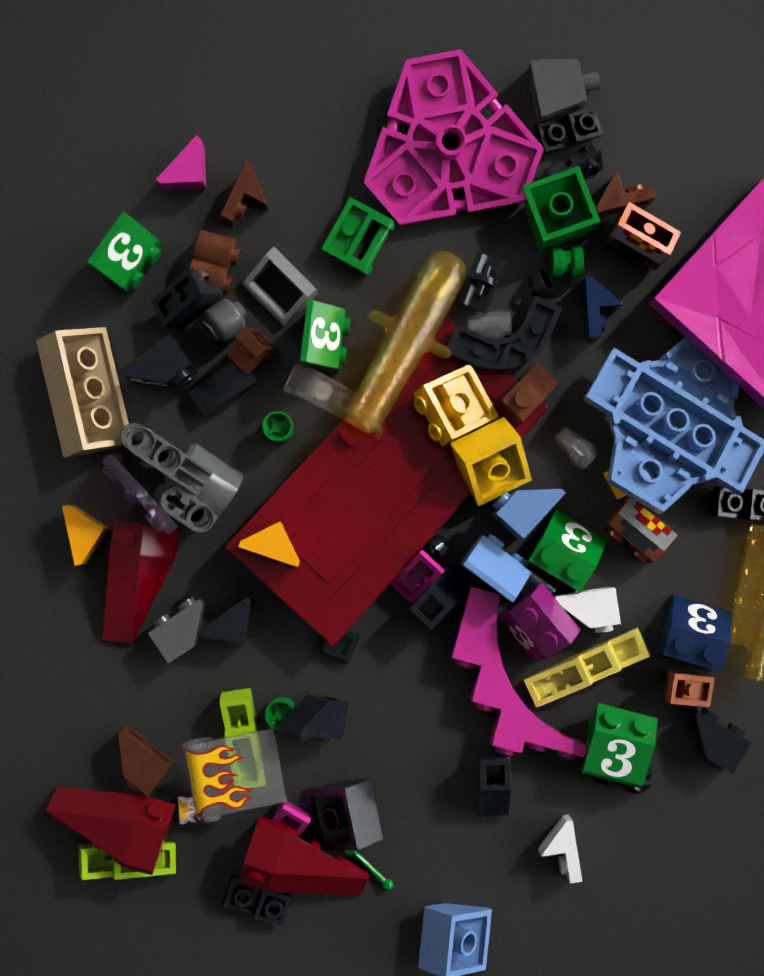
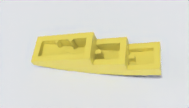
(587, 667)

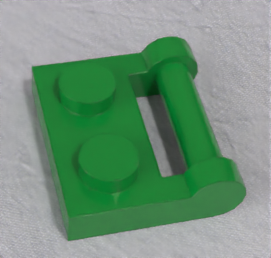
(349, 232)

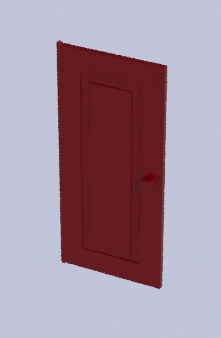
(366, 504)

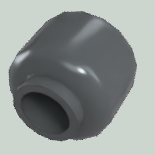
(223, 320)

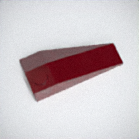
(135, 575)
(120, 823)
(288, 864)

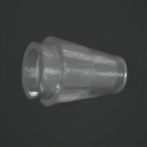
(493, 324)
(578, 449)

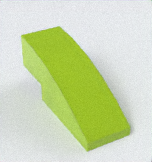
(238, 712)
(100, 864)

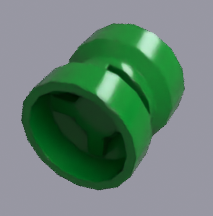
(566, 262)
(278, 427)
(274, 714)

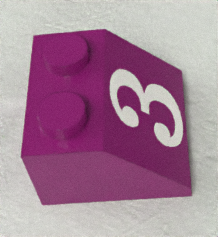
(539, 624)

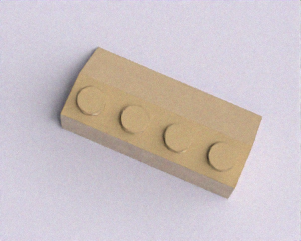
(83, 390)

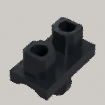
(481, 282)

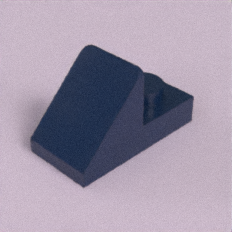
(595, 299)

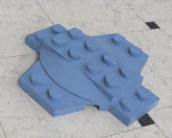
(672, 425)

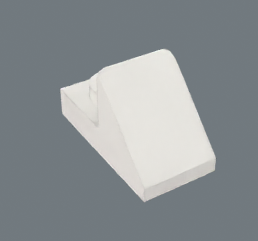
(560, 841)

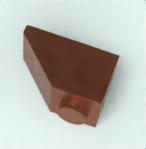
(527, 394)
(141, 761)

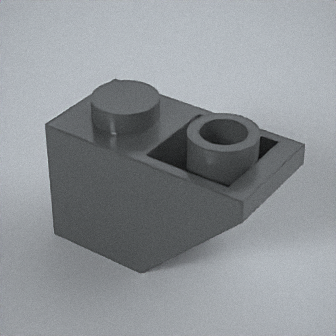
(179, 633)

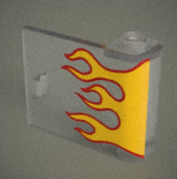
(229, 773)

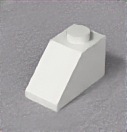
(592, 607)

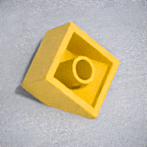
(491, 460)

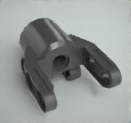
(190, 475)

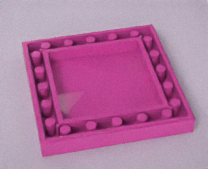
(720, 296)

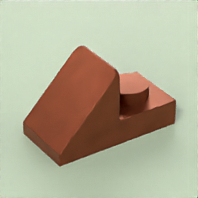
(245, 189)
(615, 199)
(250, 349)
(688, 689)

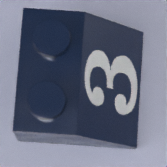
(696, 633)

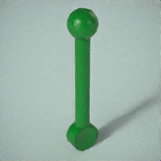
(387, 884)

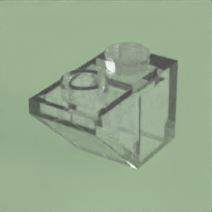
(318, 390)

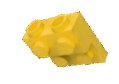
(454, 405)

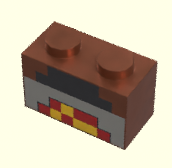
(642, 236)
(640, 531)

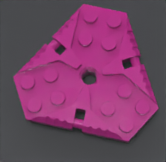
(417, 174)

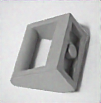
(291, 274)

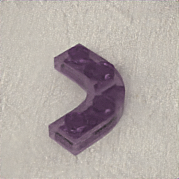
(134, 492)

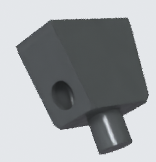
(559, 87)

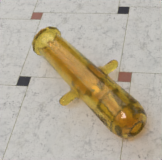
(406, 340)

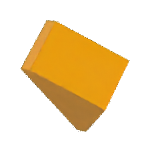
(83, 533)
(272, 544)

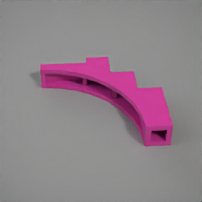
(514, 722)

